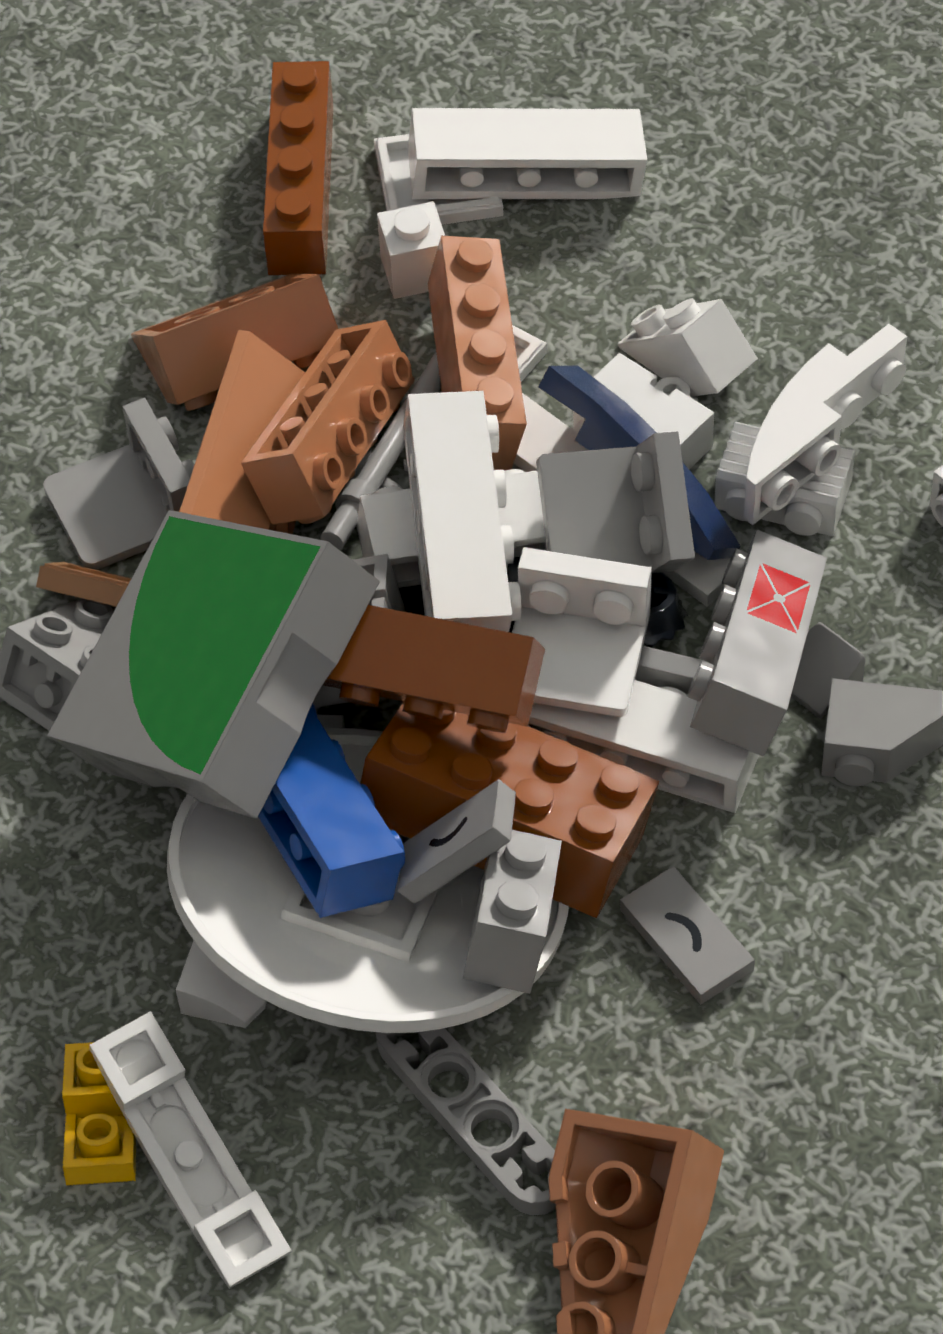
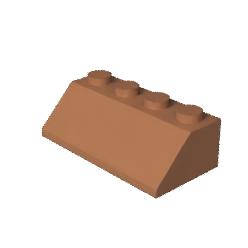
(247, 400)

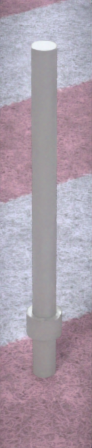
(377, 466)

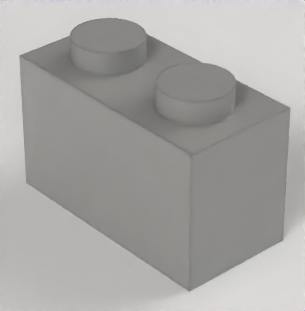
(513, 912)

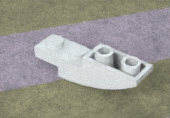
(807, 417)

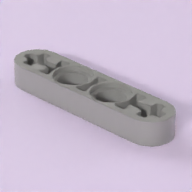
(462, 1113)

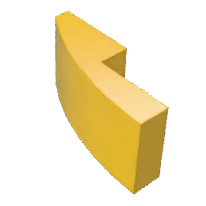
(97, 1136)

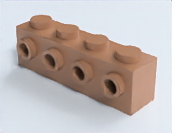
(328, 423)

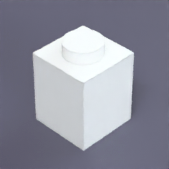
(409, 246)

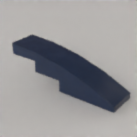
(615, 424)

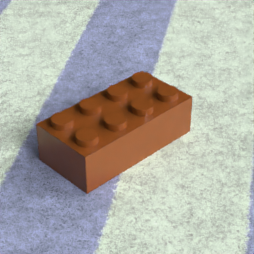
(562, 793)

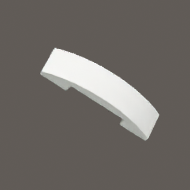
(188, 1151)

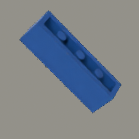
(331, 827)

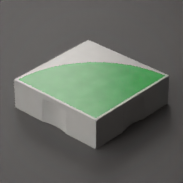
(214, 659)

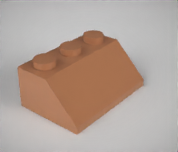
(194, 348)

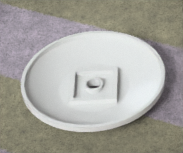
(358, 969)

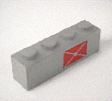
(757, 642)

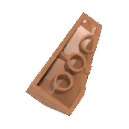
(627, 1219)

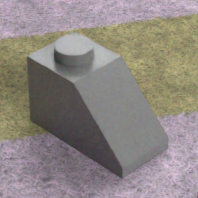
(879, 730)

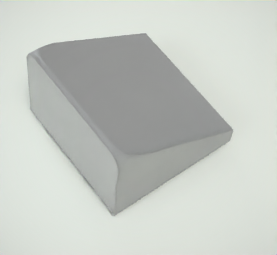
(824, 658)

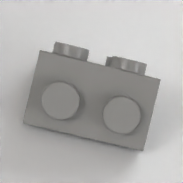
(121, 497)

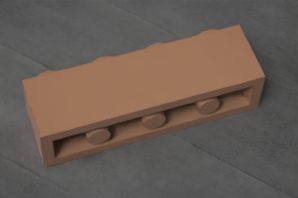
(477, 334)

